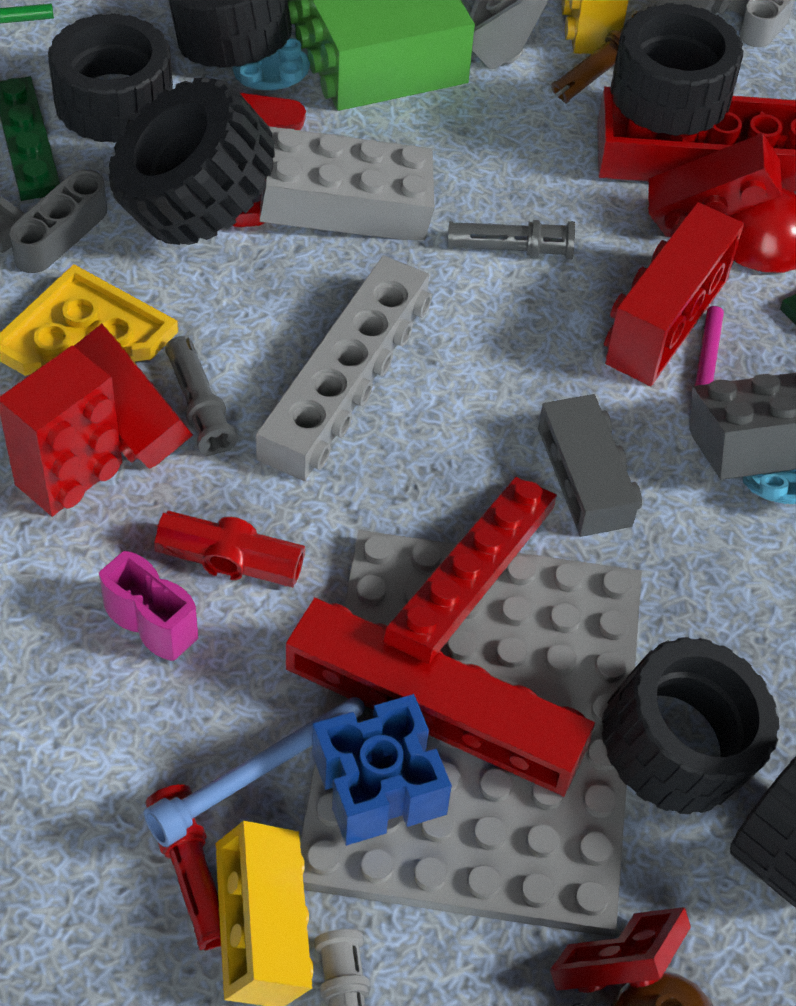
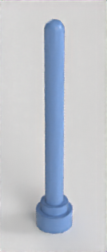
(171, 818)

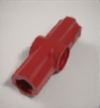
(229, 548)

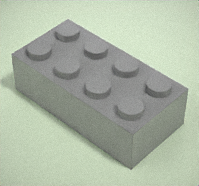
(349, 185)

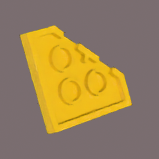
(74, 309)

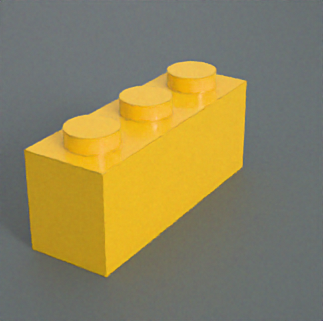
(263, 915)

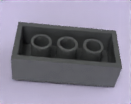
(746, 424)

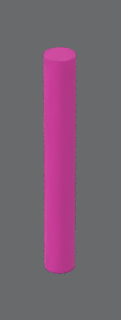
(710, 345)

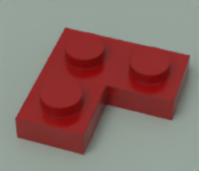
(633, 958)

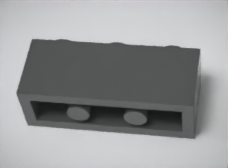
(589, 465)

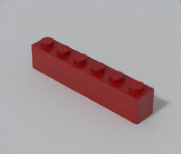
(456, 699)

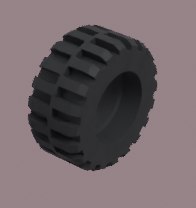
(192, 161)

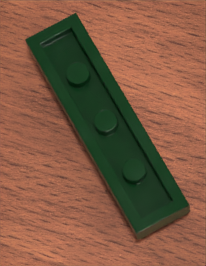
(26, 139)

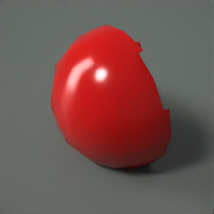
(768, 235)

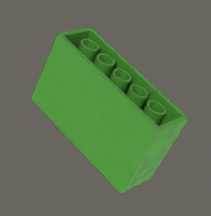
(384, 47)

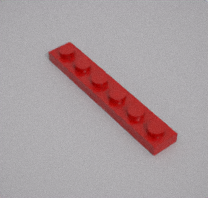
(469, 570)

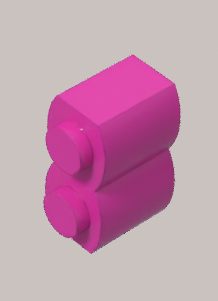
(149, 605)

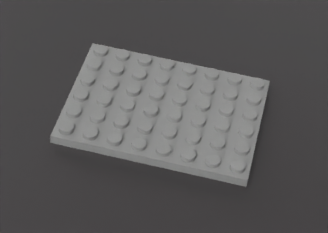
(505, 841)

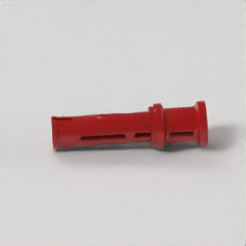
(193, 874)

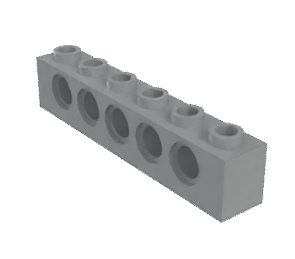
(343, 368)

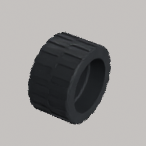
(230, 30)
(681, 39)
(100, 48)
(718, 687)
(769, 836)

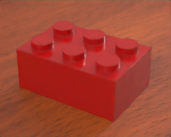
(61, 430)

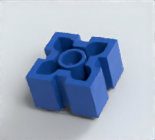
(380, 769)

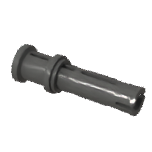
(460, 236)
(203, 409)

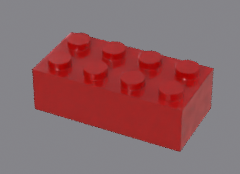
(671, 293)

